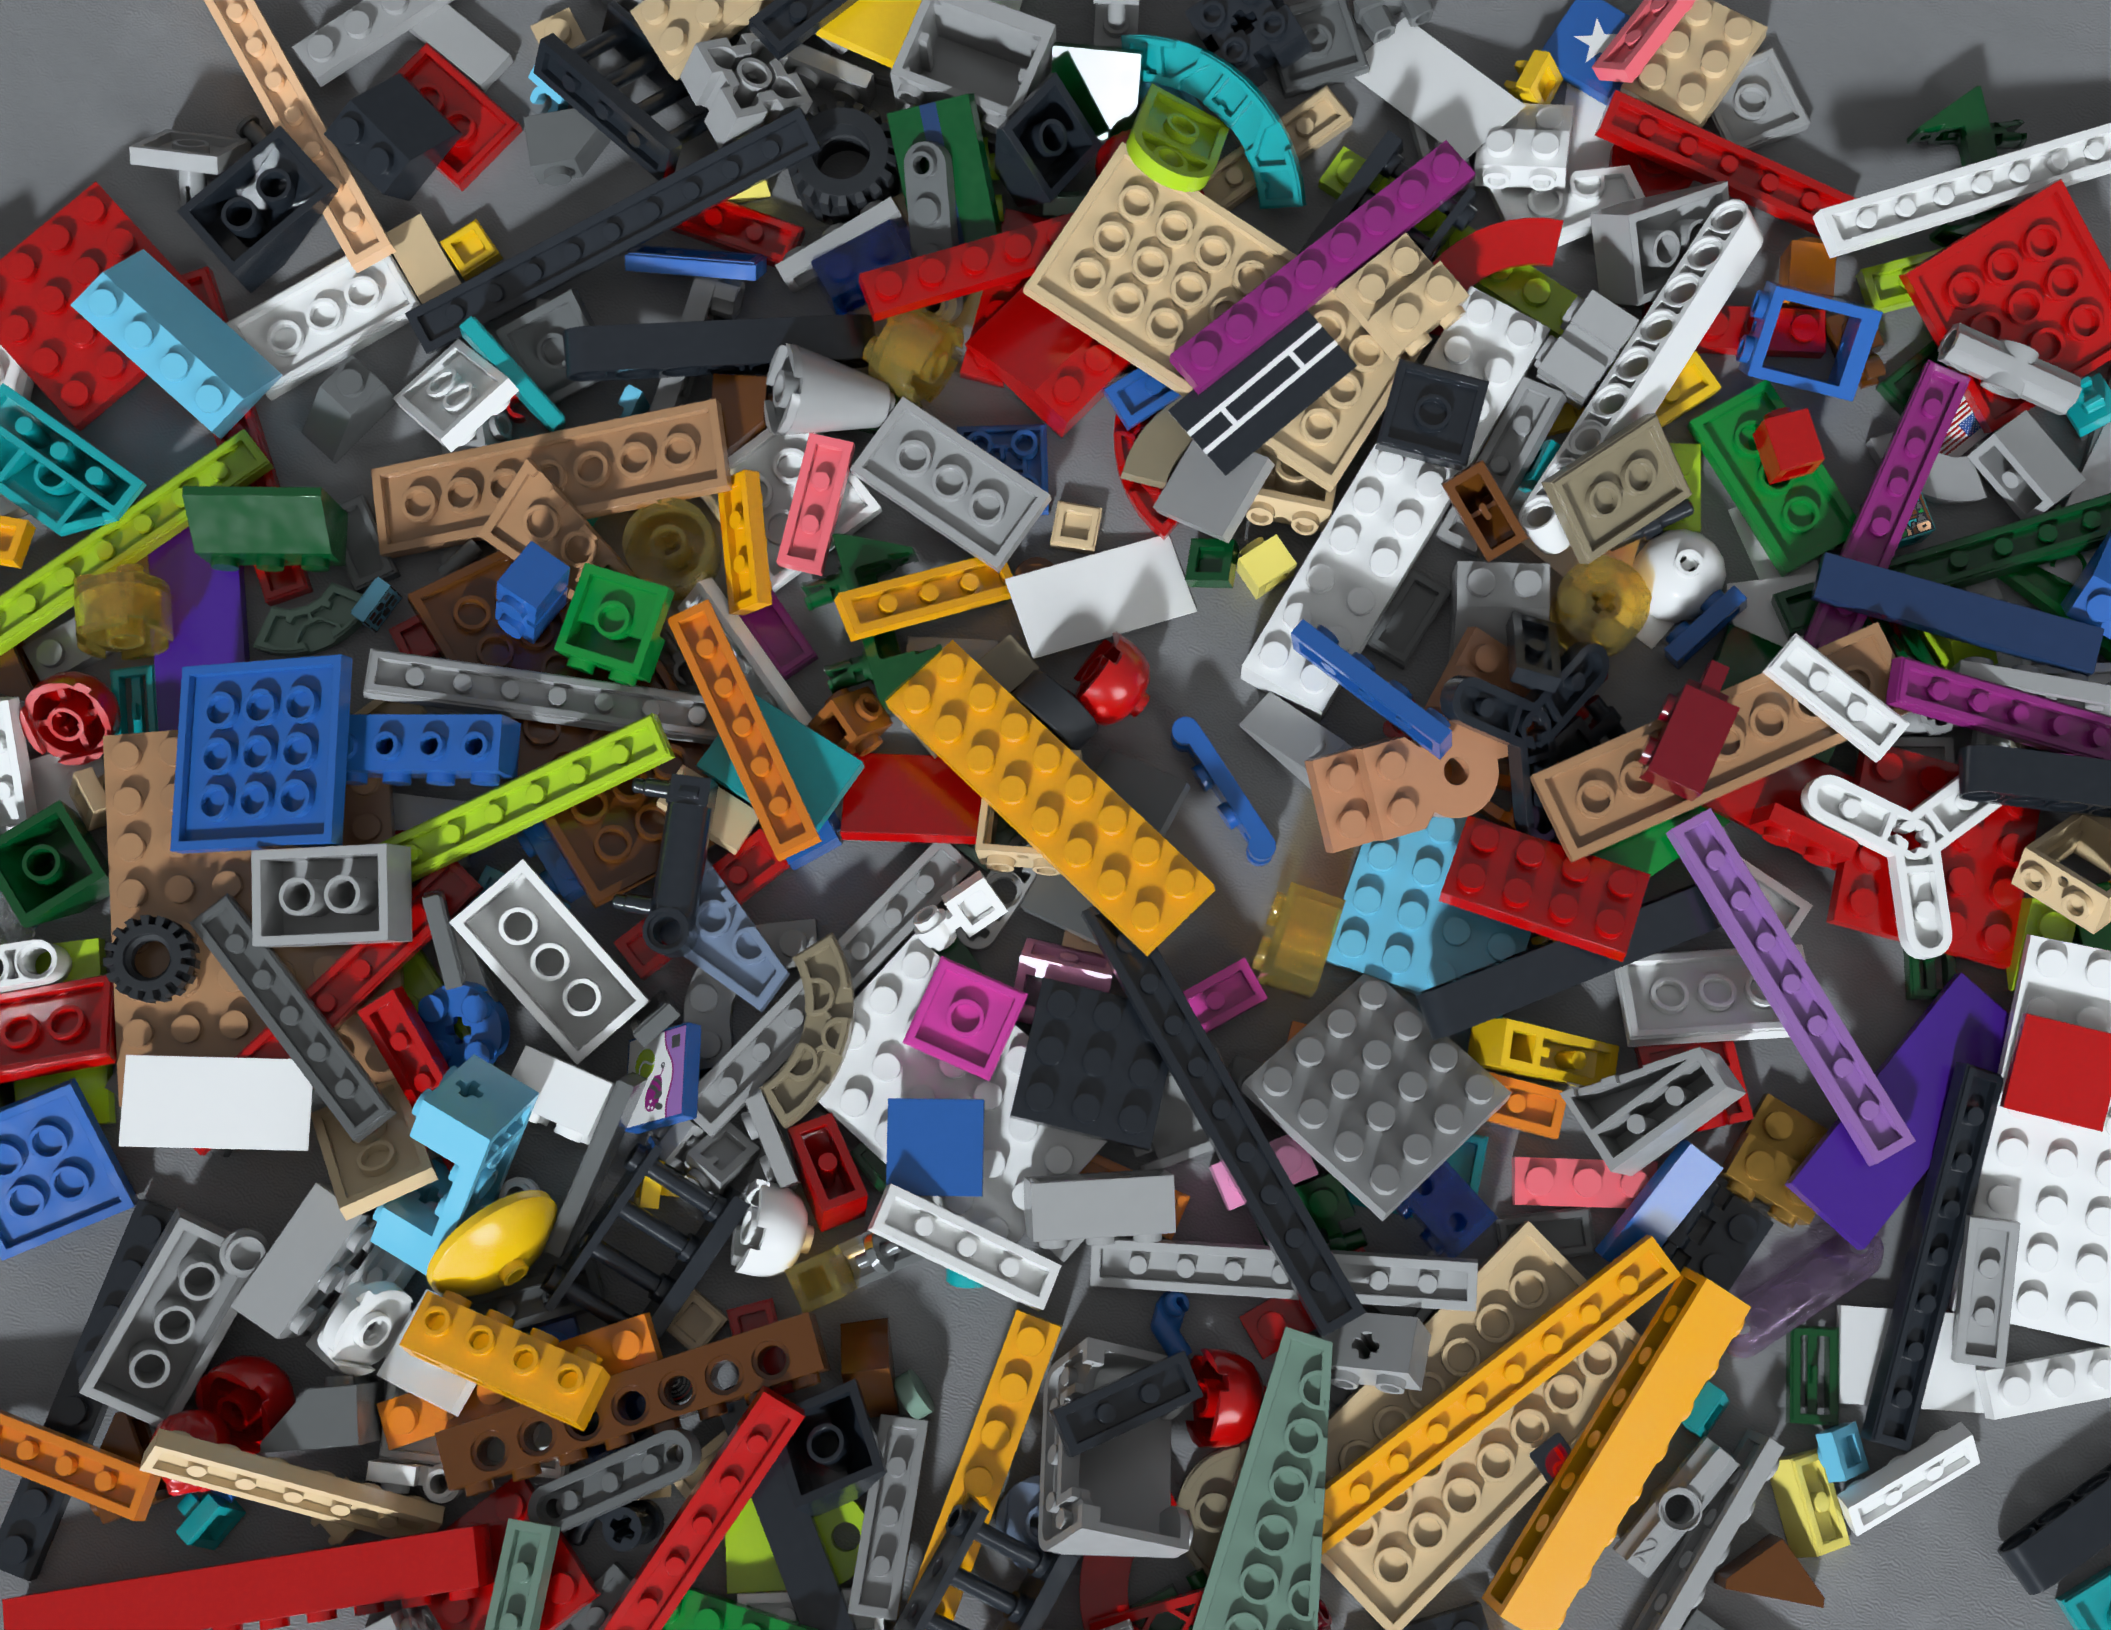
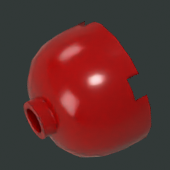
(1114, 681)
(70, 717)
(248, 1396)
(1229, 1400)

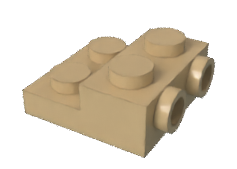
(1403, 298)
(1291, 500)

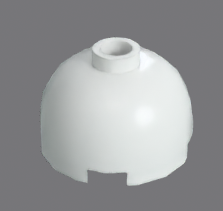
(1681, 573)
(771, 1231)

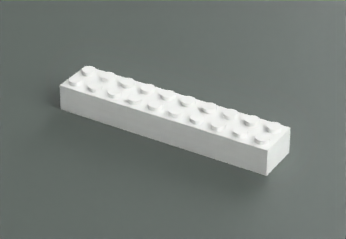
(1388, 515)

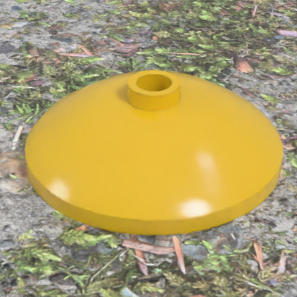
(494, 1245)

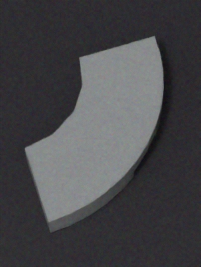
(1950, 480)

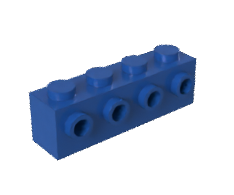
(432, 748)

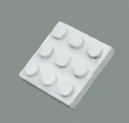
(779, 464)

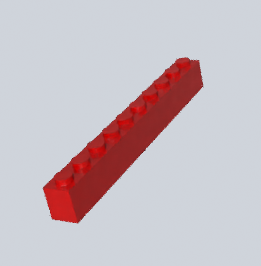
(272, 1587)

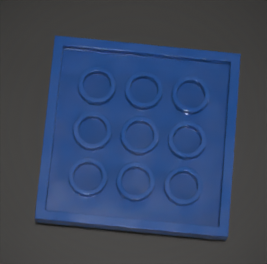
(262, 755)

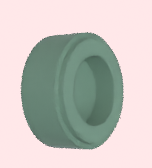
(913, 1394)

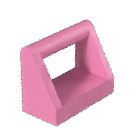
(1063, 965)

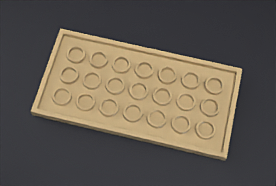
(1161, 264)
(1454, 1510)

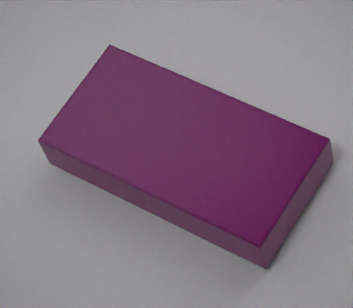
(780, 638)

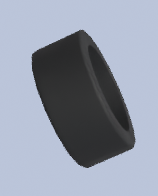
(1056, 709)

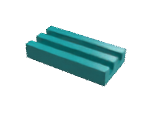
(118, 687)

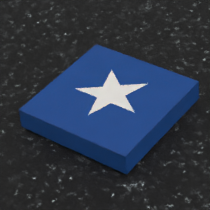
(1580, 42)

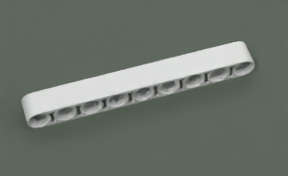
(1654, 351)

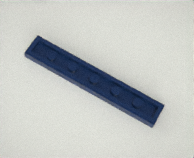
(1957, 614)

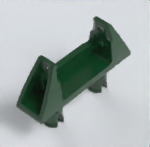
(1977, 139)
(881, 659)

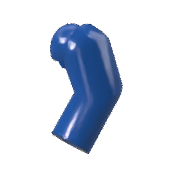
(1167, 1322)

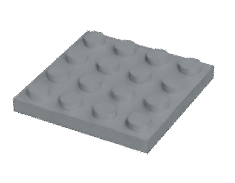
(1375, 1094)

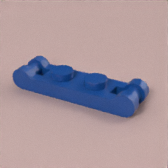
(1214, 775)

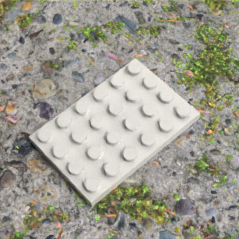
(885, 1068)

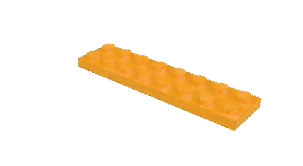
(1051, 797)

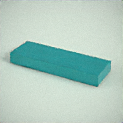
(528, 391)

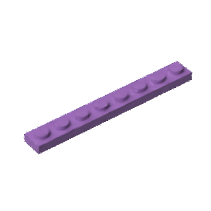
(1790, 988)

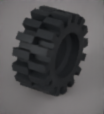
(131, 939)

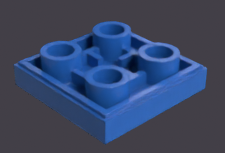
(1016, 446)
(936, 1146)

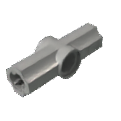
(2009, 369)
(1697, 1479)

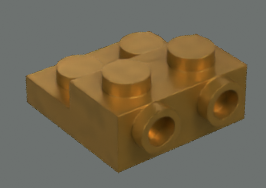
(1767, 1157)

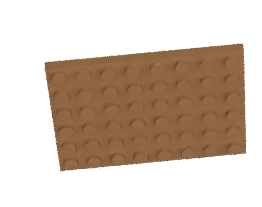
(153, 881)

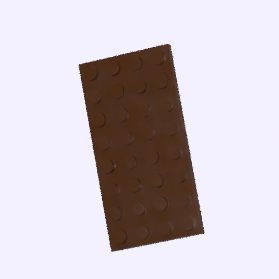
(611, 837)

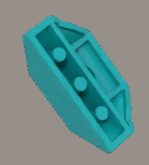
(58, 472)

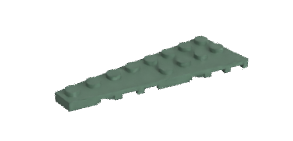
(1273, 1531)

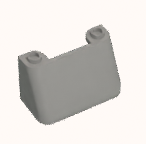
(1115, 1493)

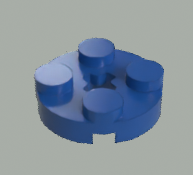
(478, 1010)

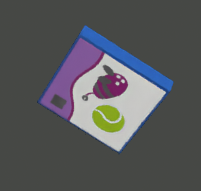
(672, 1073)

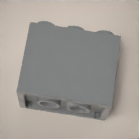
(975, 50)

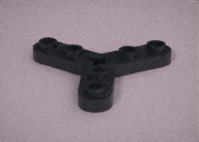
(1506, 717)

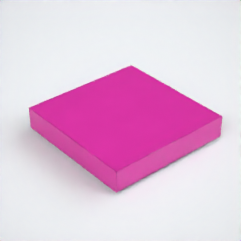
(965, 1018)

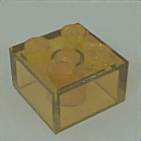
(1299, 941)

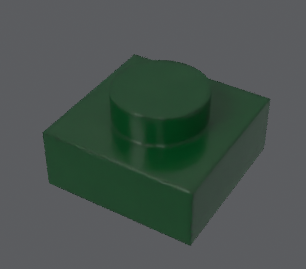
(1211, 563)

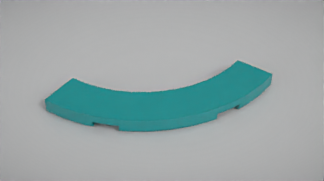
(1237, 104)

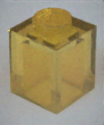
(821, 1279)

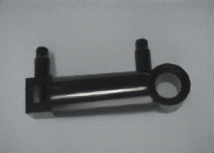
(680, 860)

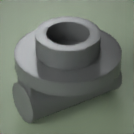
(460, 557)

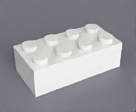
(549, 961)

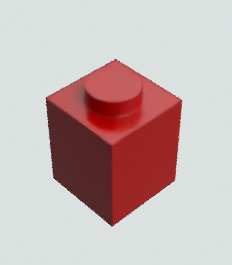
(1788, 444)

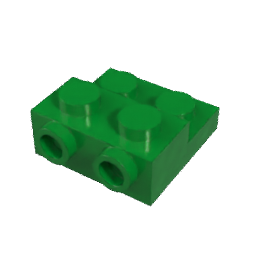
(615, 625)

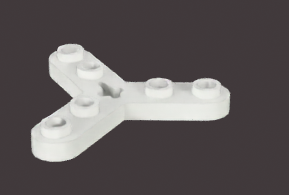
(1914, 874)

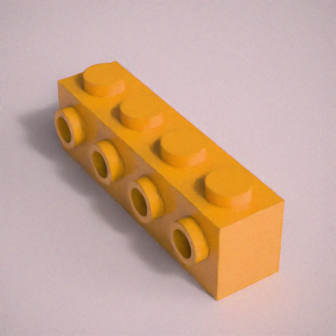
(506, 1359)

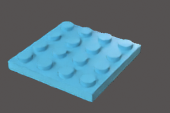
(1398, 925)

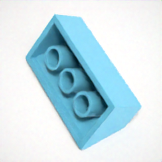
(177, 341)

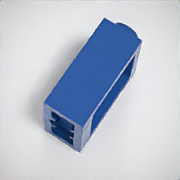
(1851, 354)

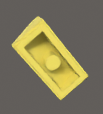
(1808, 1506)

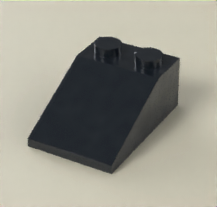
(260, 208)

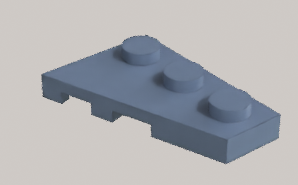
(731, 944)

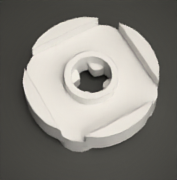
(346, 1334)

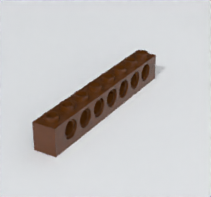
(465, 1445)

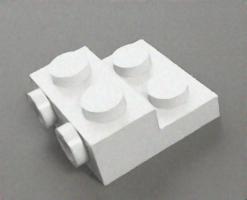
(1528, 150)

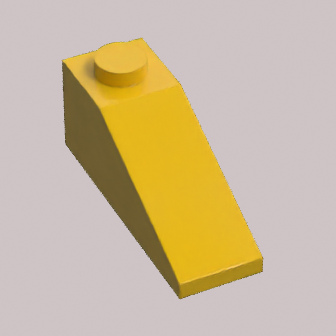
(1541, 1053)

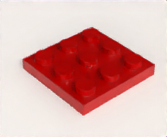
(569, 1583)

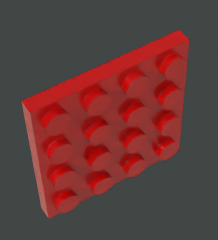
(2022, 280)
(40, 327)
(1975, 866)

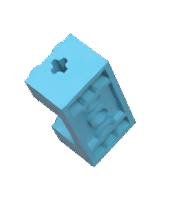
(477, 1125)

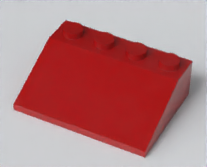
(1047, 361)

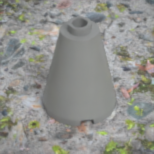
(822, 395)

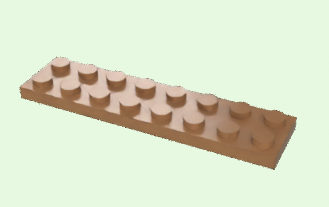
(596, 466)
(1599, 792)

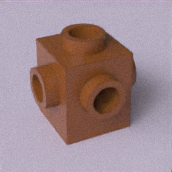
(852, 721)

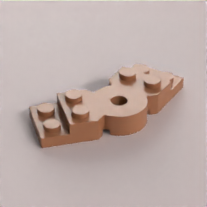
(1397, 783)

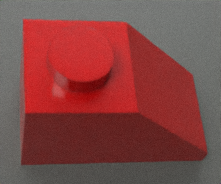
(827, 1172)

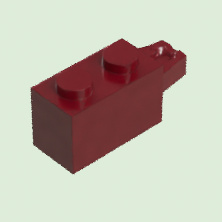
(1691, 735)

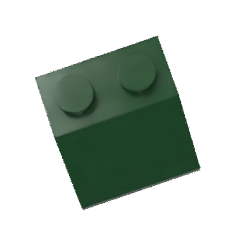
(51, 866)

